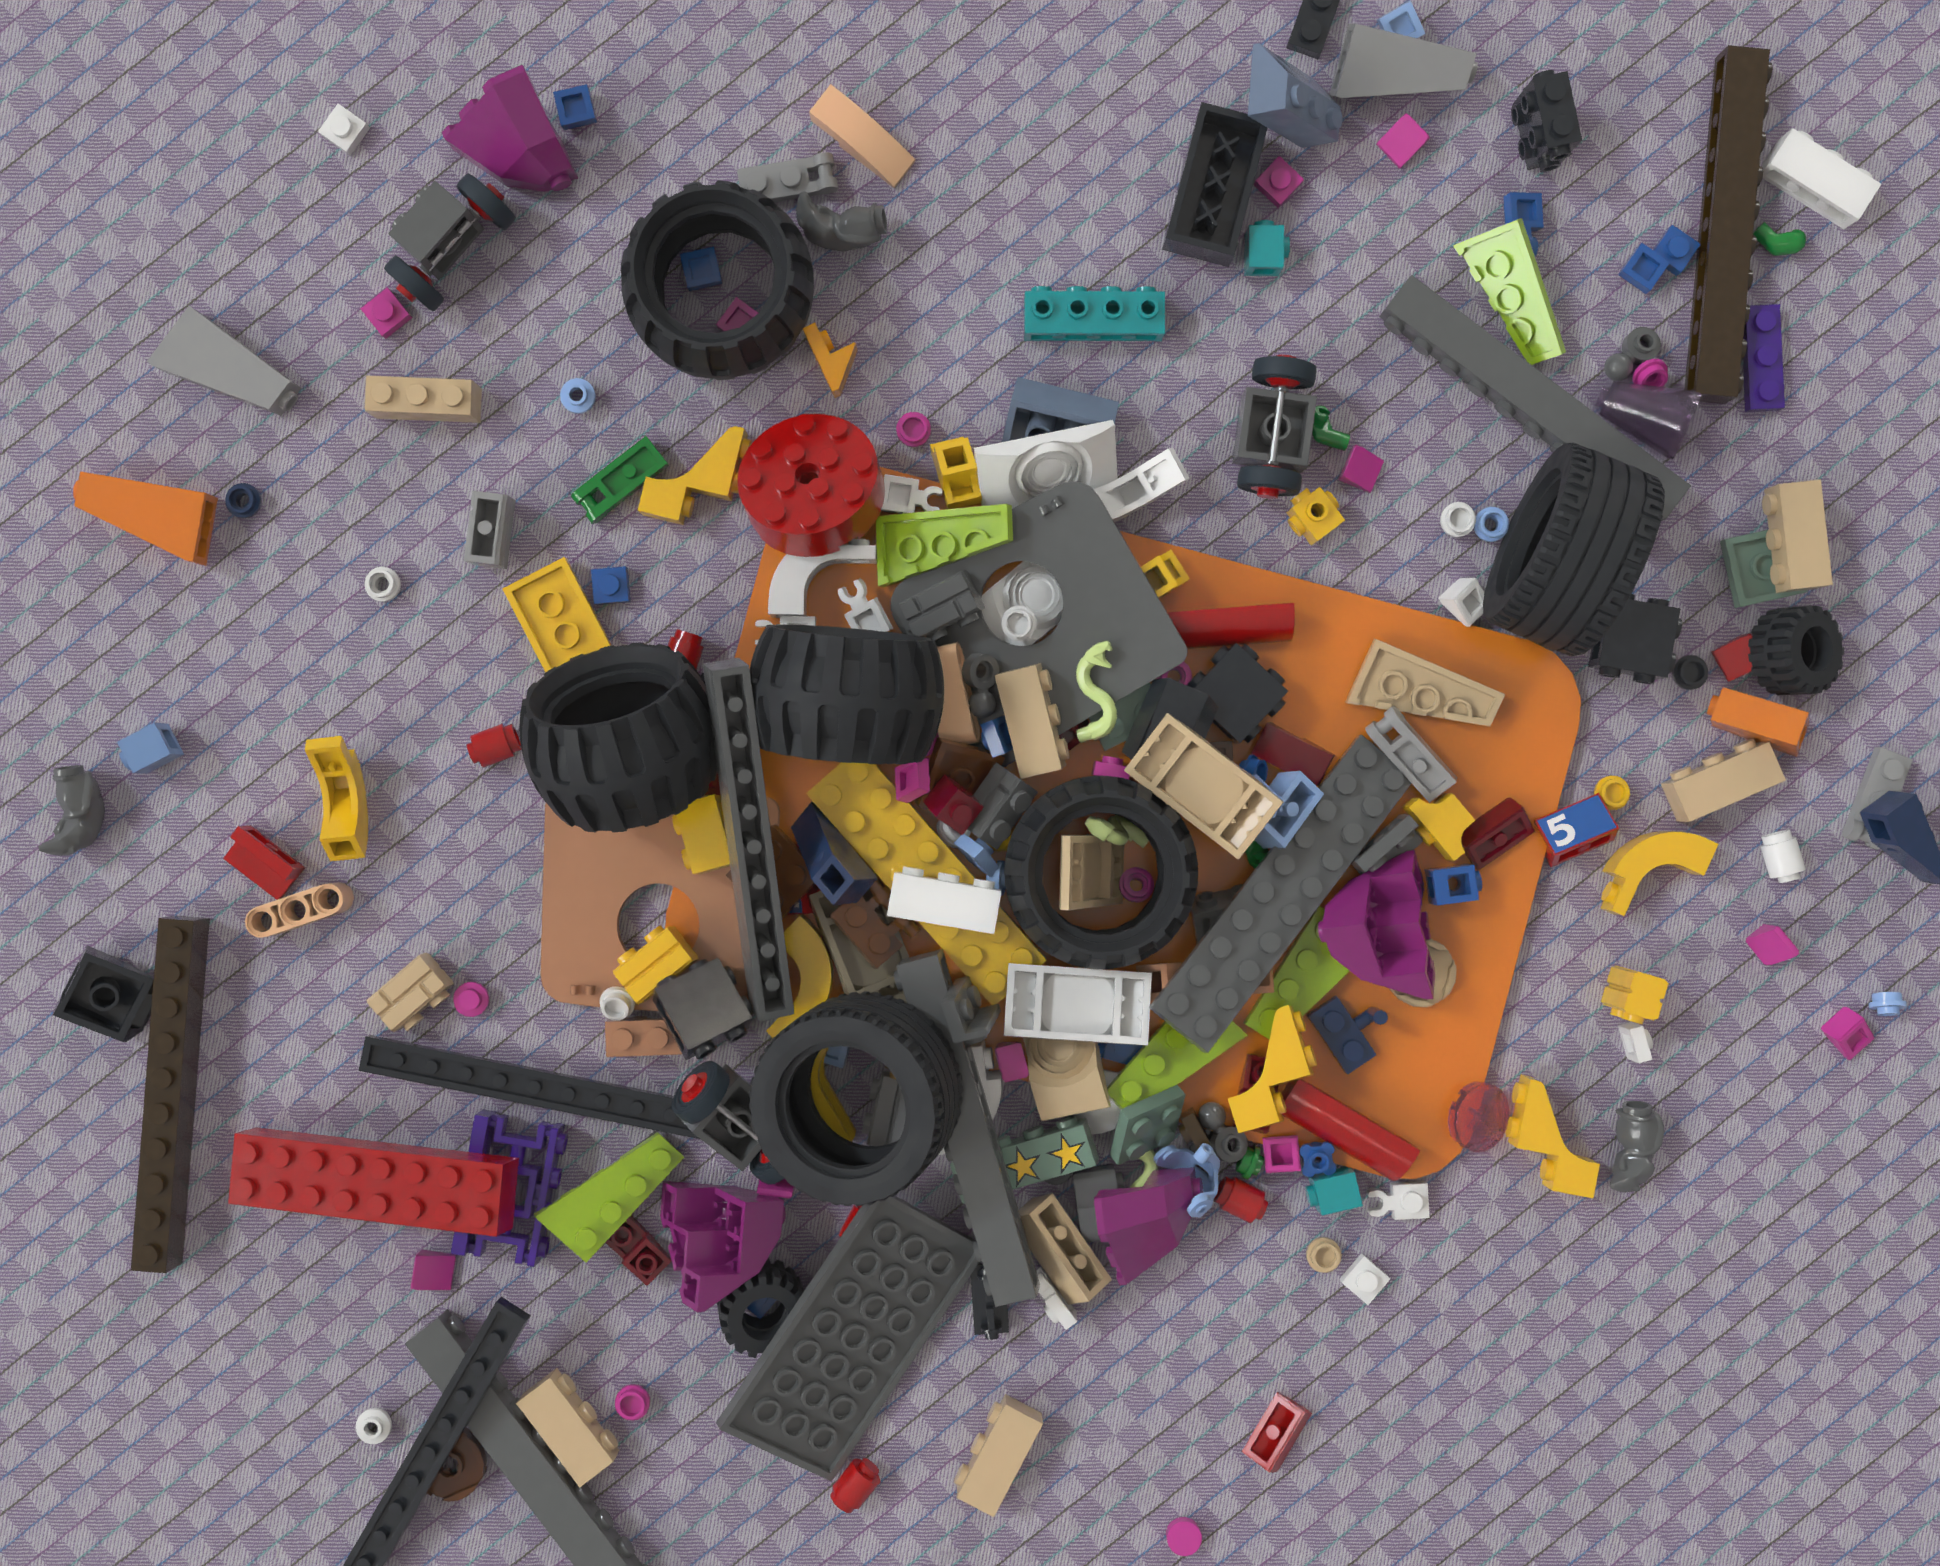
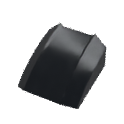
(1171, 697)
(106, 996)

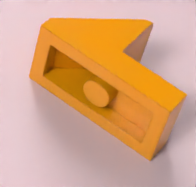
(834, 365)

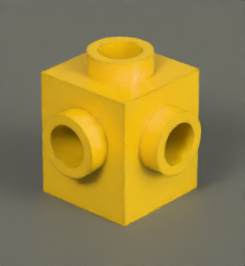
(1326, 512)

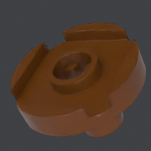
(470, 1470)

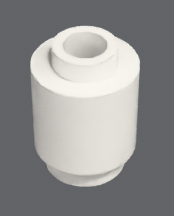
(1782, 856)

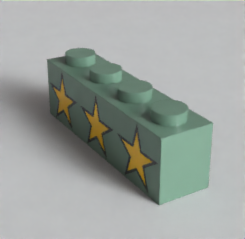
(1047, 1152)

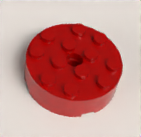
(811, 484)

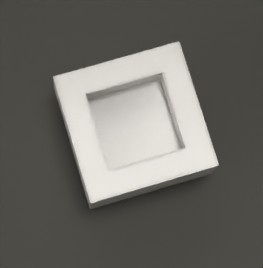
(344, 129)
(1636, 1042)
(1364, 1279)

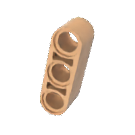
(956, 720)
(283, 911)

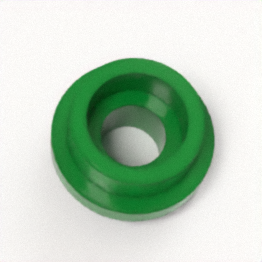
(1250, 1163)

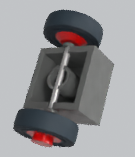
(439, 232)
(1275, 427)
(717, 1110)

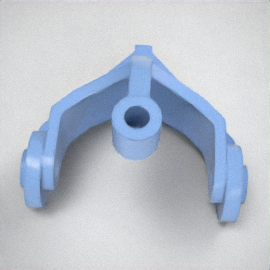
(1205, 1157)

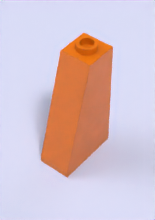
(159, 514)

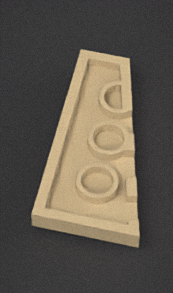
(1421, 688)

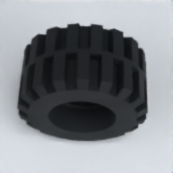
(1796, 650)
(751, 1332)

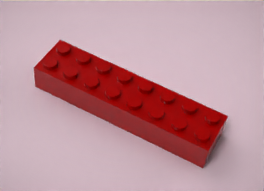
(374, 1181)

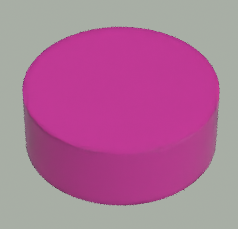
(1183, 1536)

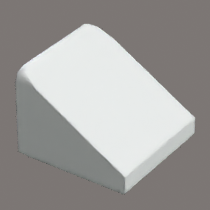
(1464, 600)

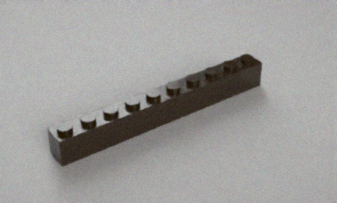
(1728, 223)
(170, 1093)

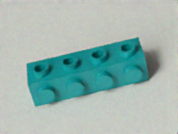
(1094, 314)

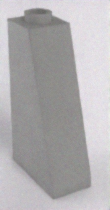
(1391, 64)
(216, 360)

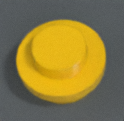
(1613, 791)

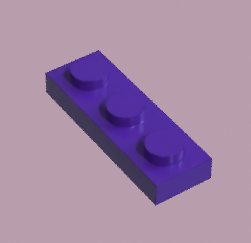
(1763, 360)

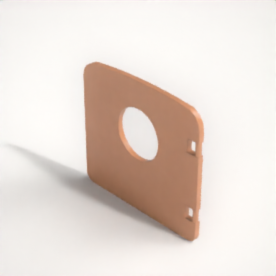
(589, 883)

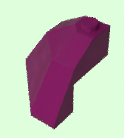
(512, 136)
(1379, 928)
(1145, 1220)
(718, 1237)

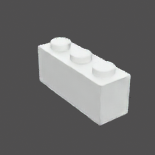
(1819, 178)
(944, 900)

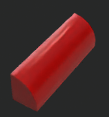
(1235, 625)
(1348, 1130)

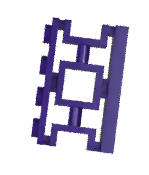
(538, 1191)

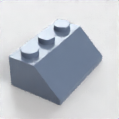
(1291, 101)
(1046, 408)

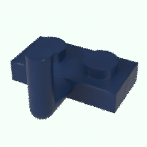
(1344, 1034)

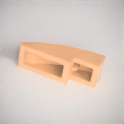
(861, 136)

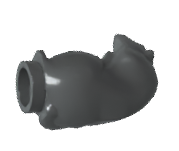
(844, 232)
(83, 811)
(1641, 1134)

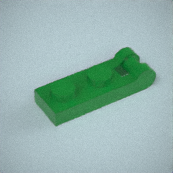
(620, 479)

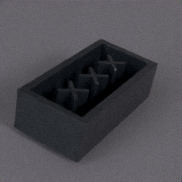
(1215, 185)

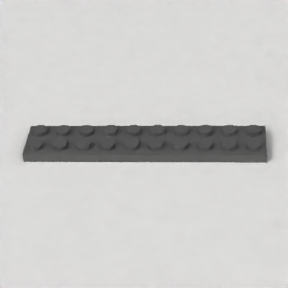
(1280, 897)

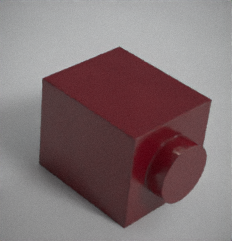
(953, 804)

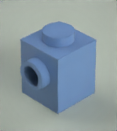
(149, 748)

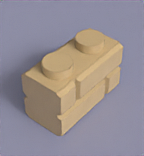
(411, 992)

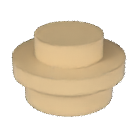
(1323, 1254)

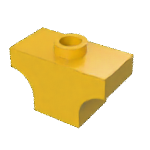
(956, 472)
(1165, 573)
(1441, 823)

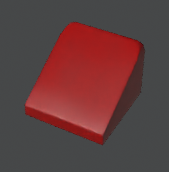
(1734, 657)

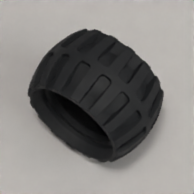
(692, 215)
(846, 694)
(619, 737)
(1172, 892)

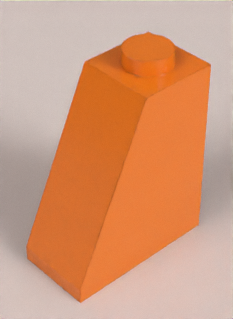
(1759, 720)

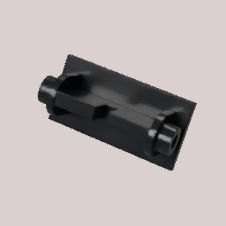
(986, 1317)

